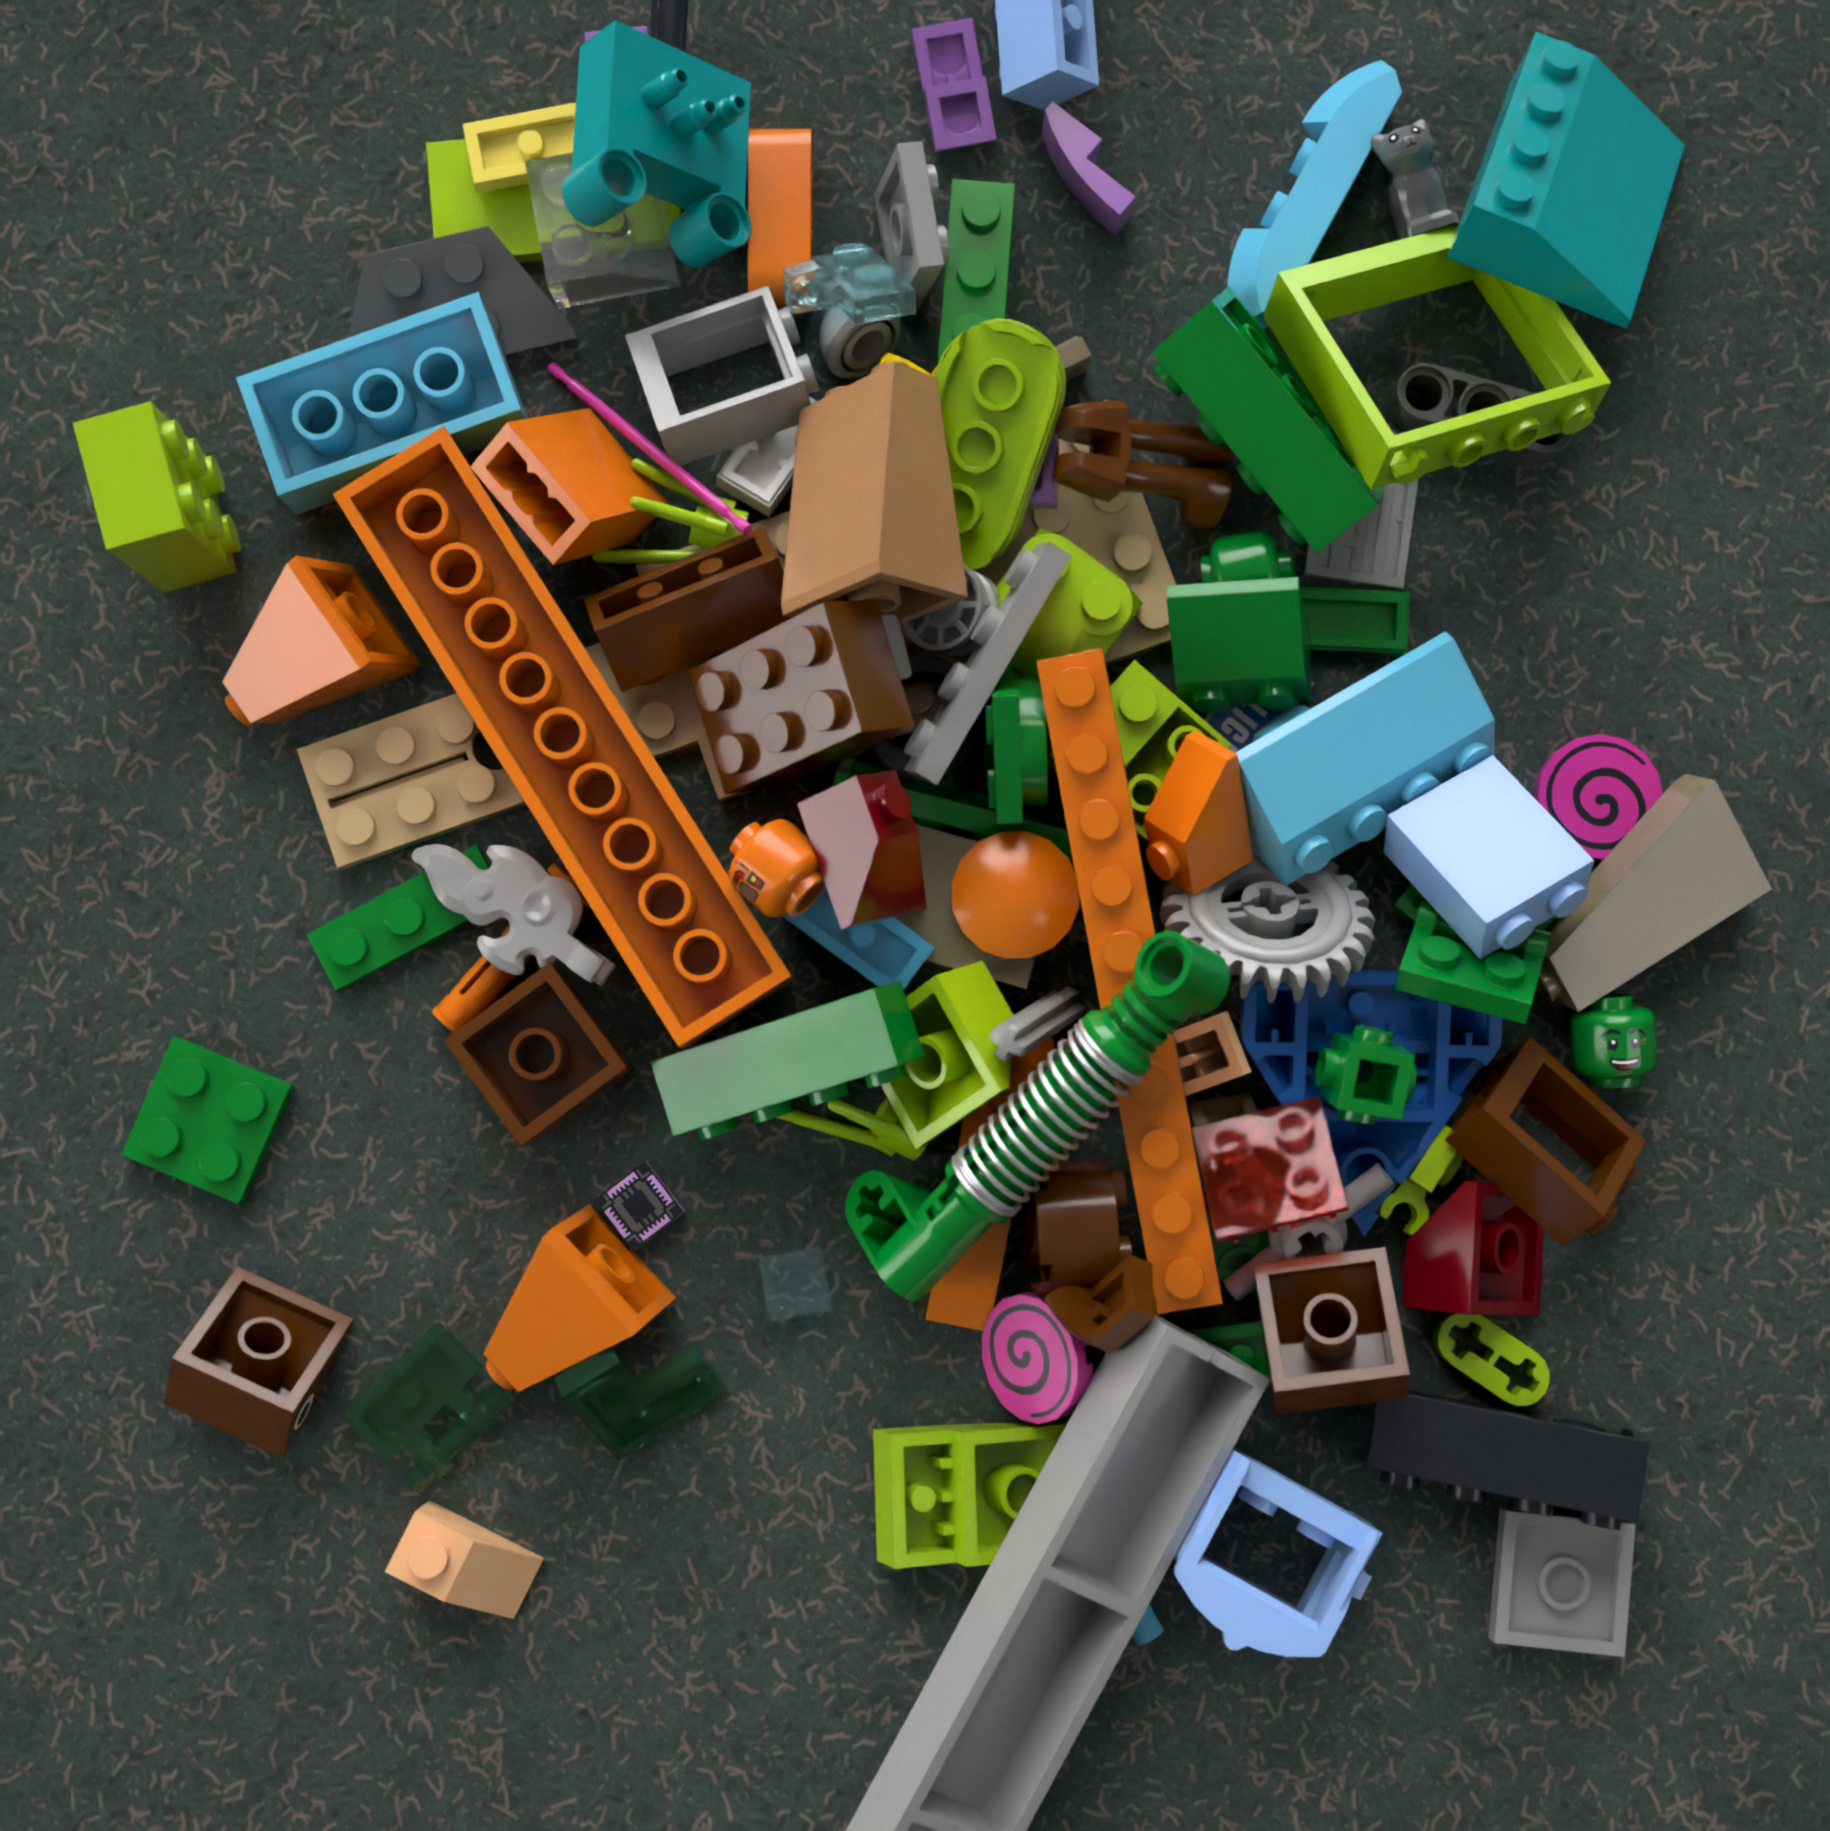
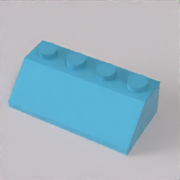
(376, 394)
(1362, 756)

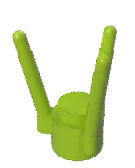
(706, 525)
(885, 1128)

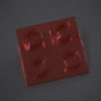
(1269, 1169)

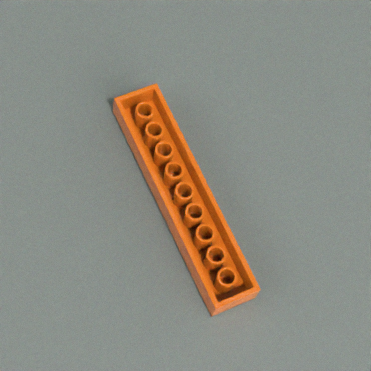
(563, 738)

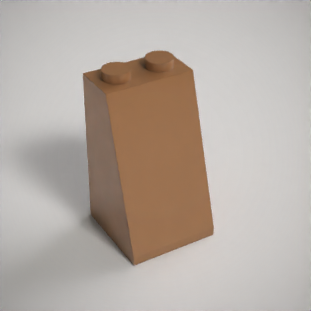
(874, 500)

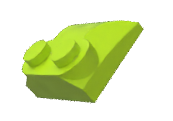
(1081, 612)

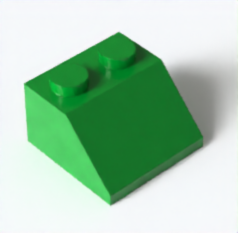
(1240, 644)

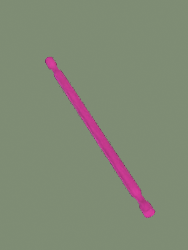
(650, 449)

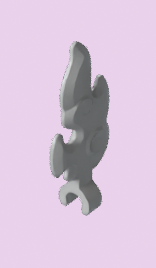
(516, 887)

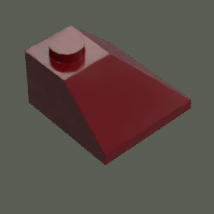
(866, 848)
(1475, 1256)

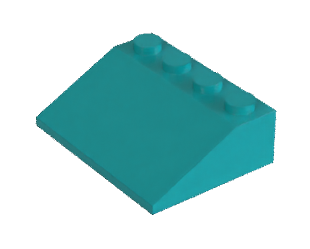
(1570, 185)

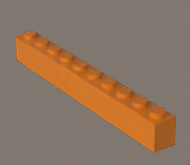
(1117, 926)

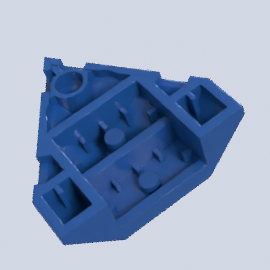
(1447, 1048)

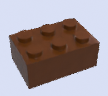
(801, 696)

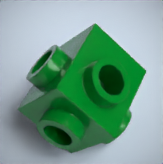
(1382, 1089)

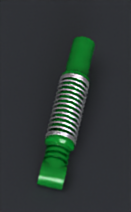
(986, 1179)

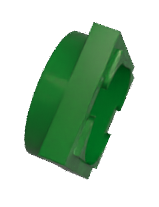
(1015, 747)

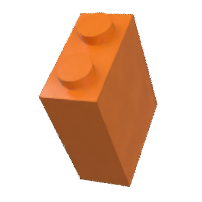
(567, 484)

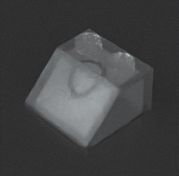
(604, 261)

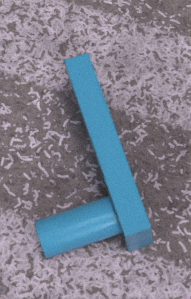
(878, 950)

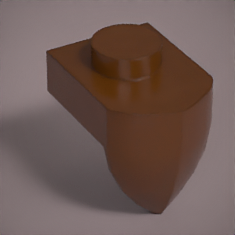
(1110, 1309)

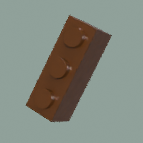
(689, 609)

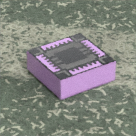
(639, 1206)

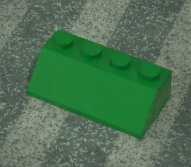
(1267, 418)

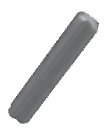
(1036, 1023)

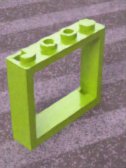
(1406, 269)

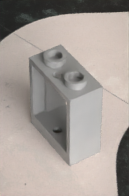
(709, 336)

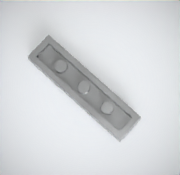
(998, 637)

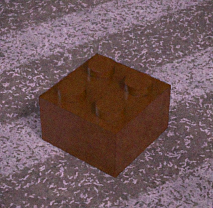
(539, 1055)

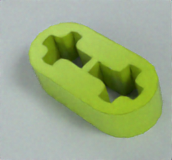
(1499, 1345)

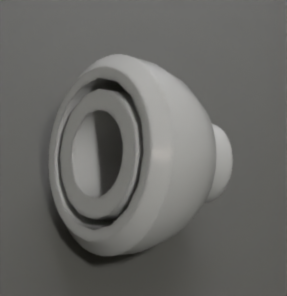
(855, 348)

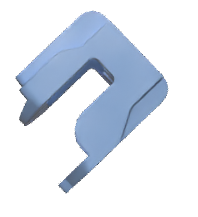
(1249, 1612)

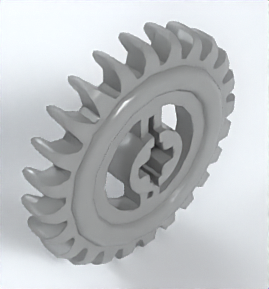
(1260, 928)

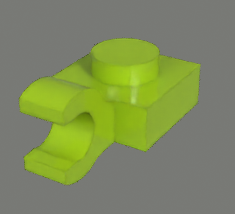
(1435, 1167)

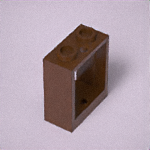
(1527, 1170)

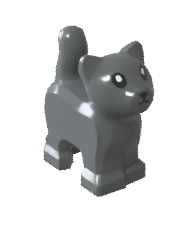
(1415, 190)

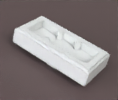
(761, 470)

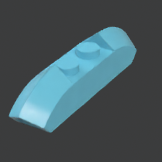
(1326, 170)

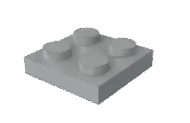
(908, 219)
(1561, 1583)

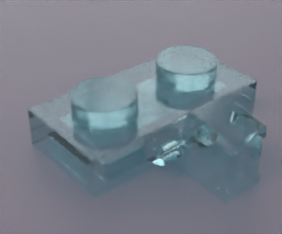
(853, 280)

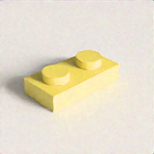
(504, 143)

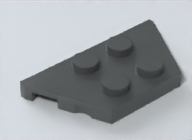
(453, 266)

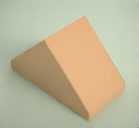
(1209, 1053)

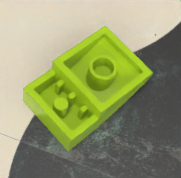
(954, 1488)

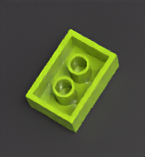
(157, 497)

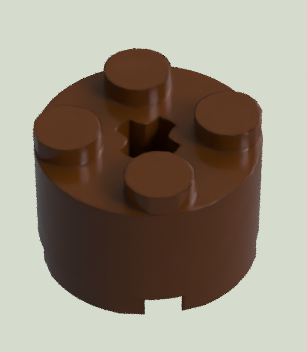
(1074, 1225)

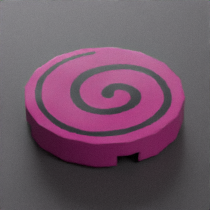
(1597, 790)
(1033, 1360)

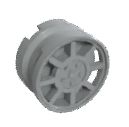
(951, 627)

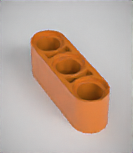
(779, 206)

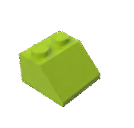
(960, 1064)

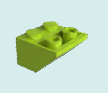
(1150, 734)

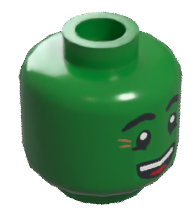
(1613, 1042)

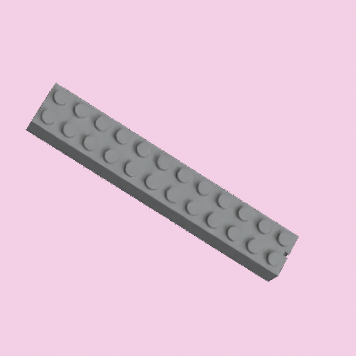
(1066, 1588)

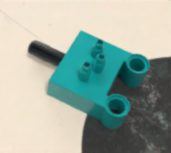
(662, 129)

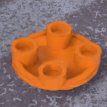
(1015, 895)

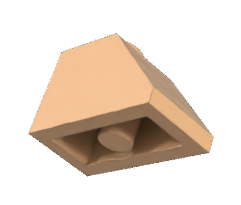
(463, 1562)

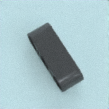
(1451, 395)

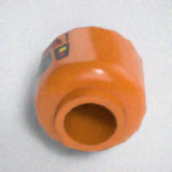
(776, 868)

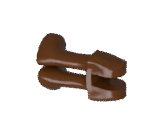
(1109, 470)

